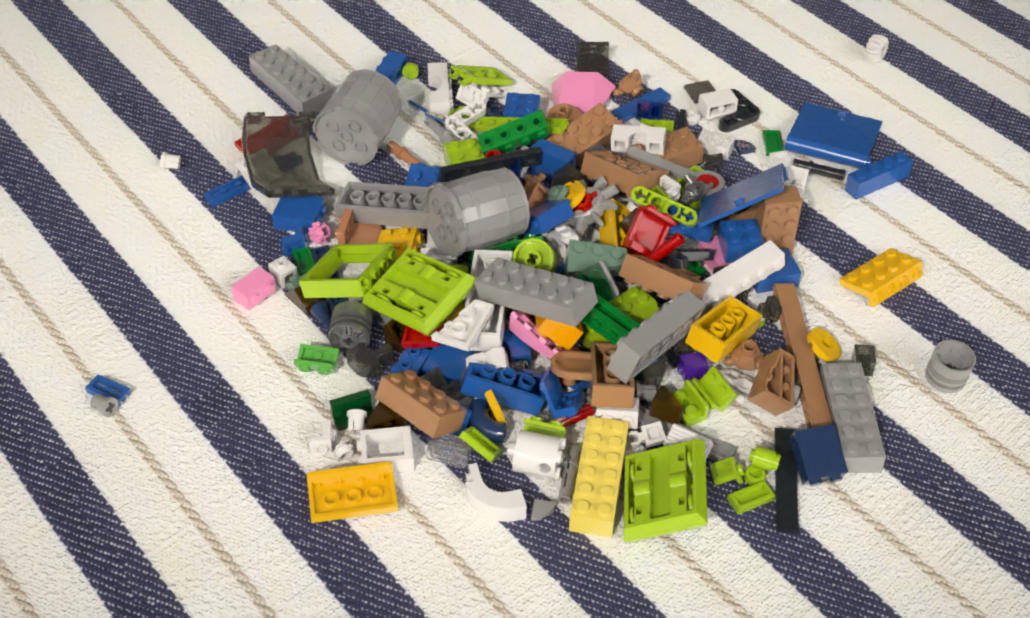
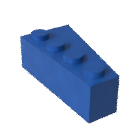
(510, 387)

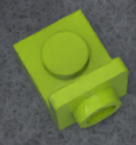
(726, 471)

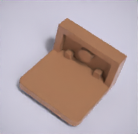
(355, 232)

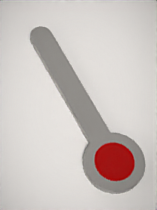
(677, 170)

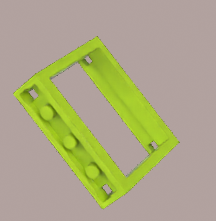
(317, 282)

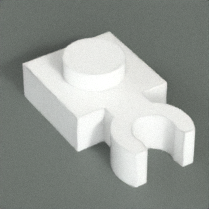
(650, 434)

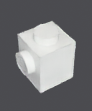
(282, 270)

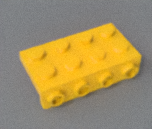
(402, 239)
(883, 276)
(351, 492)

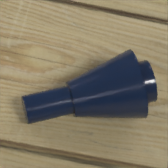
(321, 313)

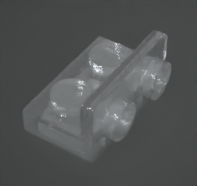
(449, 450)

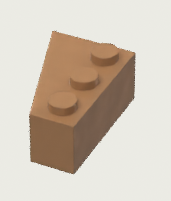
(774, 383)

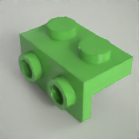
(317, 358)

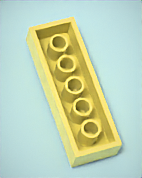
(599, 476)

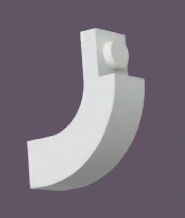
(493, 504)

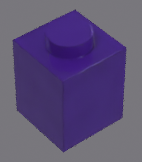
(692, 366)

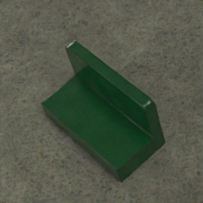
(340, 406)

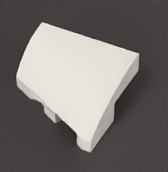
(741, 383)

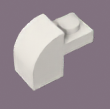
(798, 178)

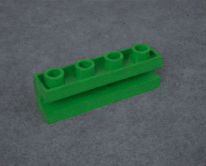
(609, 321)

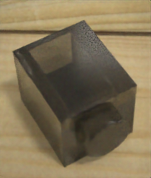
(866, 356)

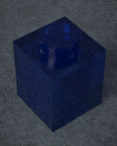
(649, 109)

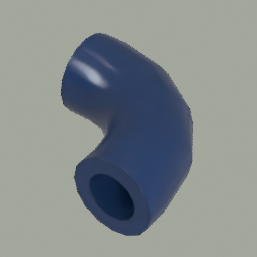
(487, 426)

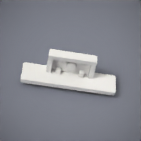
(558, 239)

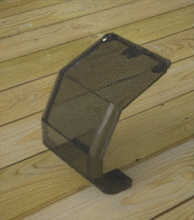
(281, 156)

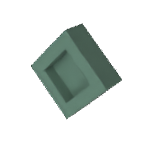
(557, 193)
(294, 281)

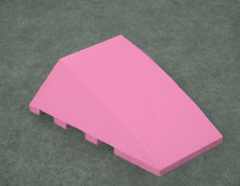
(582, 90)
(527, 332)

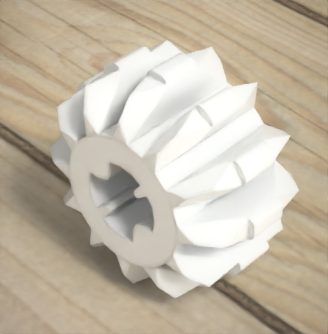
(876, 47)

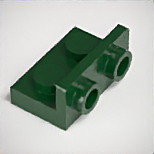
(597, 276)

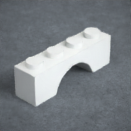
(440, 99)

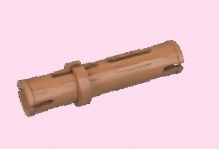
(402, 153)

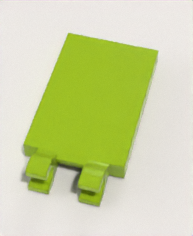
(480, 75)

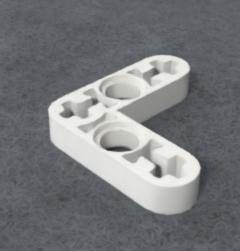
(461, 123)

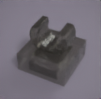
(713, 160)
(771, 309)

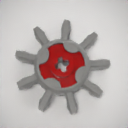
(593, 205)

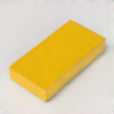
(496, 410)

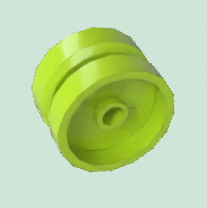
(534, 248)

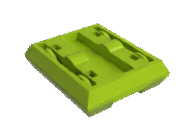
(422, 291)
(658, 485)

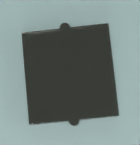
(697, 88)

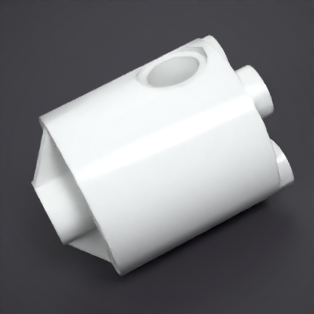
(537, 454)

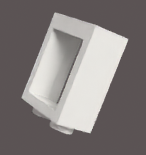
(400, 463)

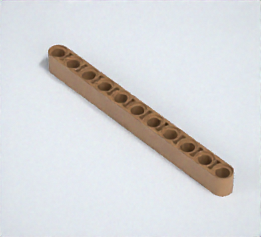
(795, 336)

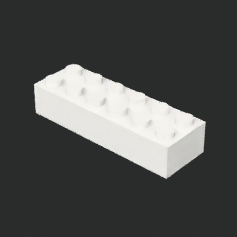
(493, 331)

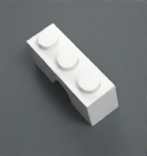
(627, 135)

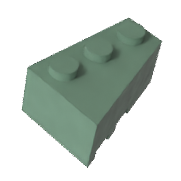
(584, 254)

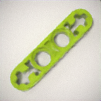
(665, 204)

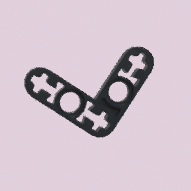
(749, 114)
(679, 257)

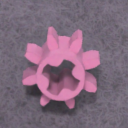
(319, 232)

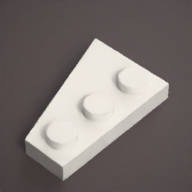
(466, 327)

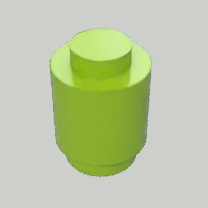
(764, 458)

